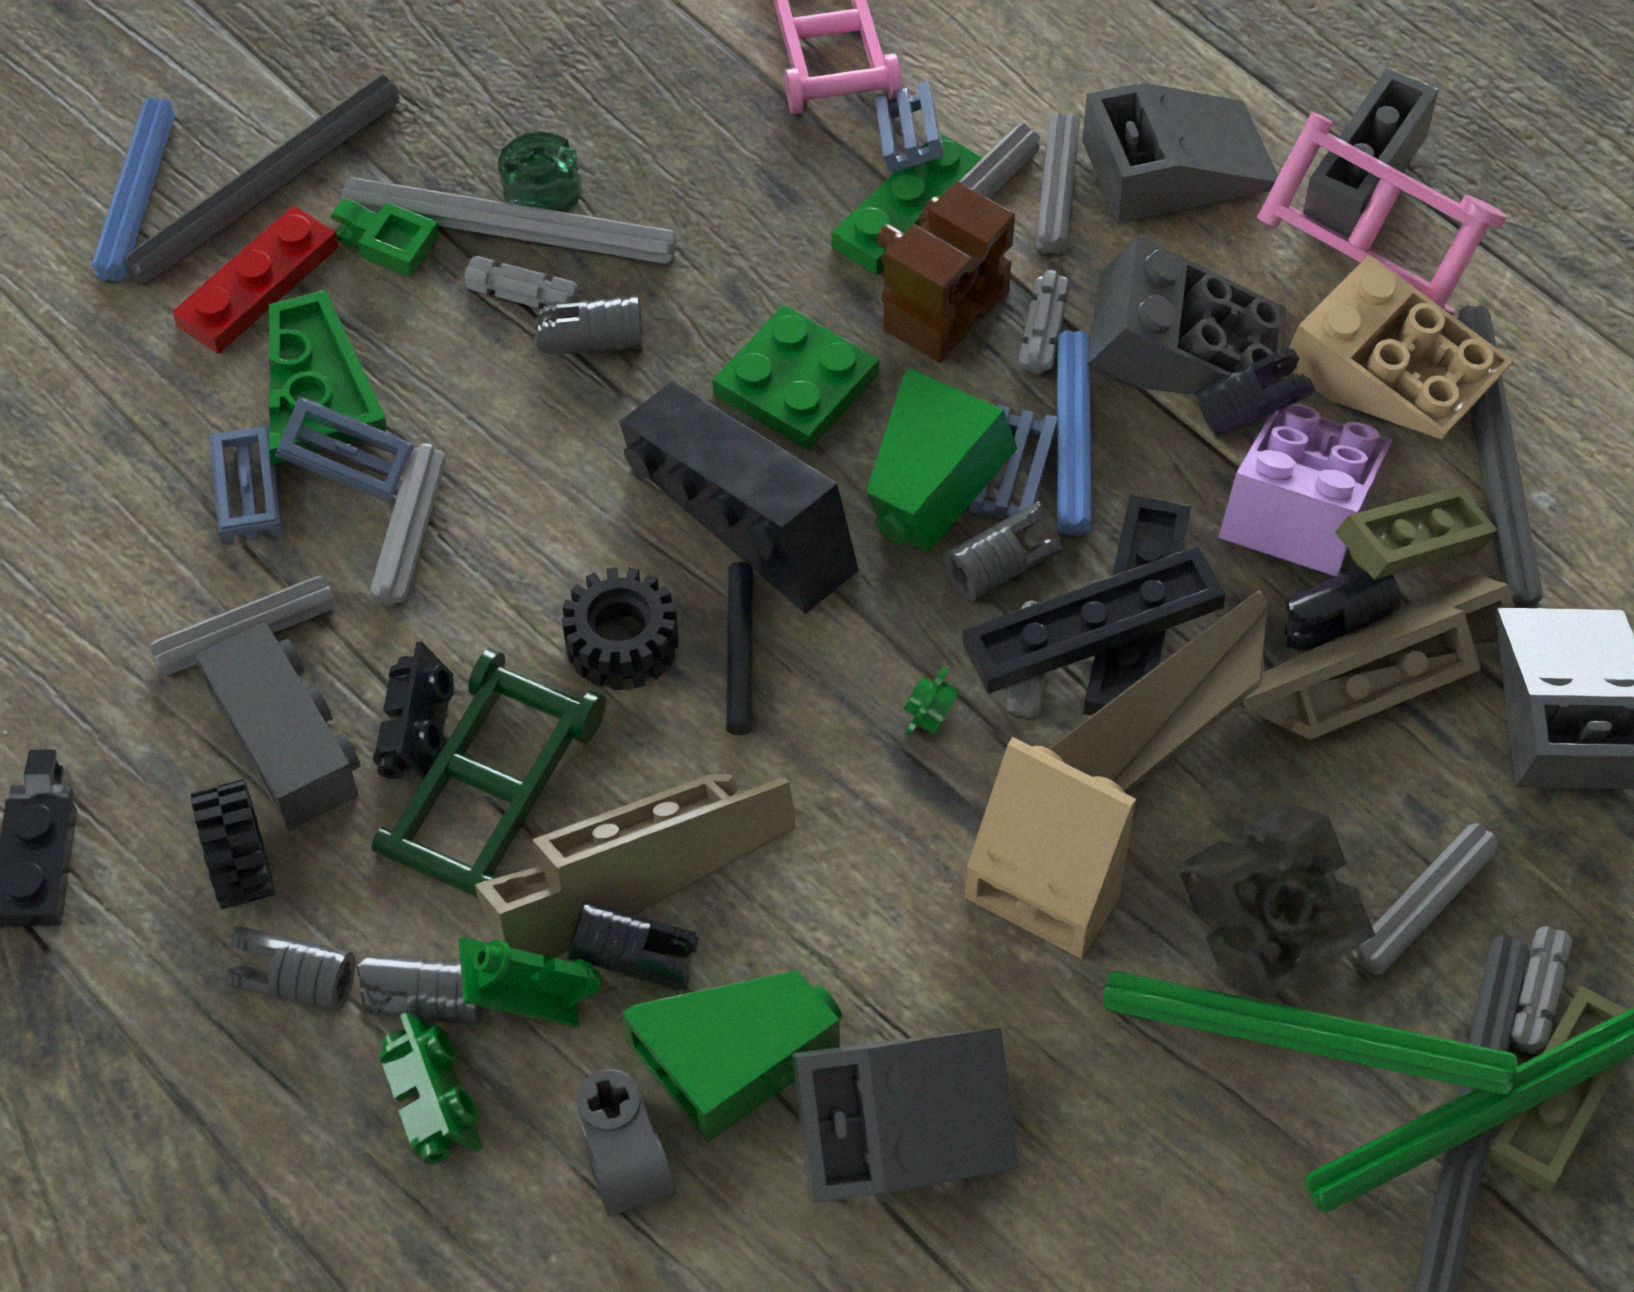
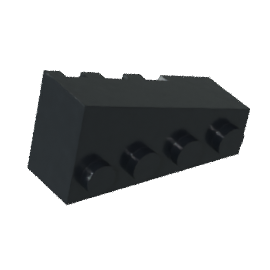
(744, 492)

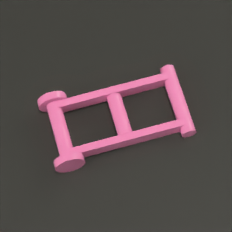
(799, 87)
(1472, 212)

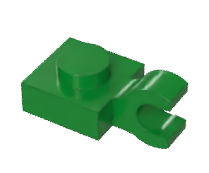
(390, 238)

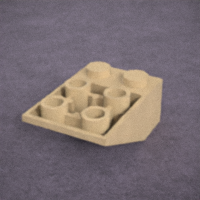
(1395, 353)
(1051, 848)

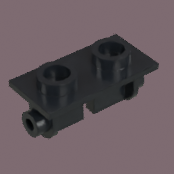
(421, 693)

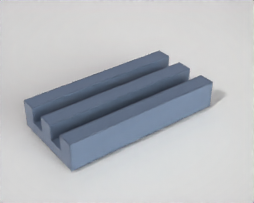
(904, 108)
(1023, 428)
(335, 470)
(250, 522)

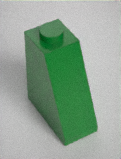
(934, 459)
(731, 1043)

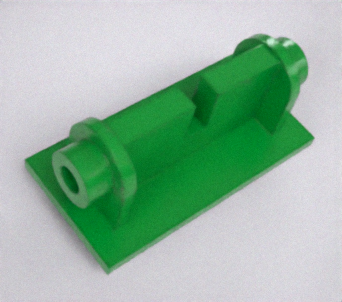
(525, 981)
(422, 1063)

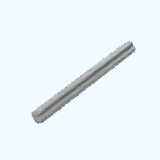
(519, 221)

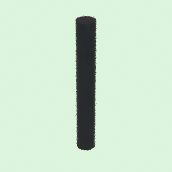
(739, 649)

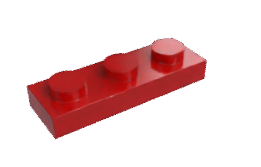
(255, 278)

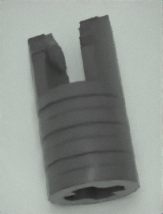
(590, 326)
(997, 555)
(297, 972)
(415, 986)

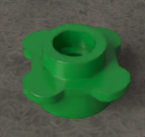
(930, 702)

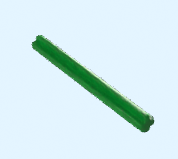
(1311, 1032)
(1470, 1114)

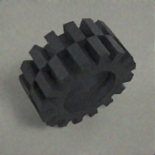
(620, 598)
(232, 844)

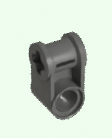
(623, 1150)

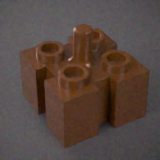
(945, 269)

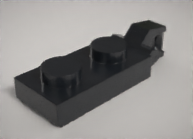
(36, 844)

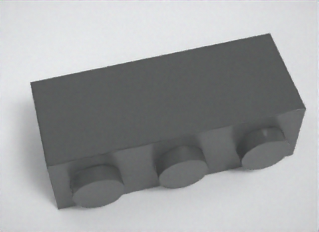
(1386, 126)
(280, 724)

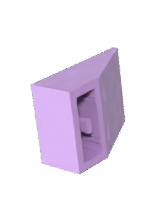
(1302, 486)

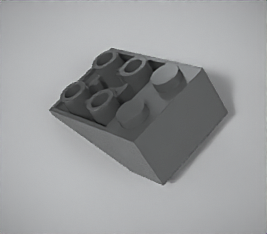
(1172, 149)
(1177, 323)
(1569, 696)
(904, 1113)

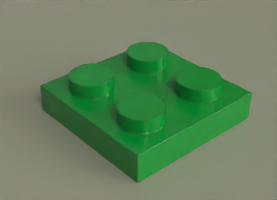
(796, 377)

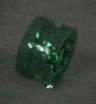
(540, 172)

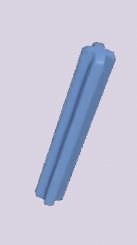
(133, 189)
(1073, 434)

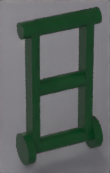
(487, 682)

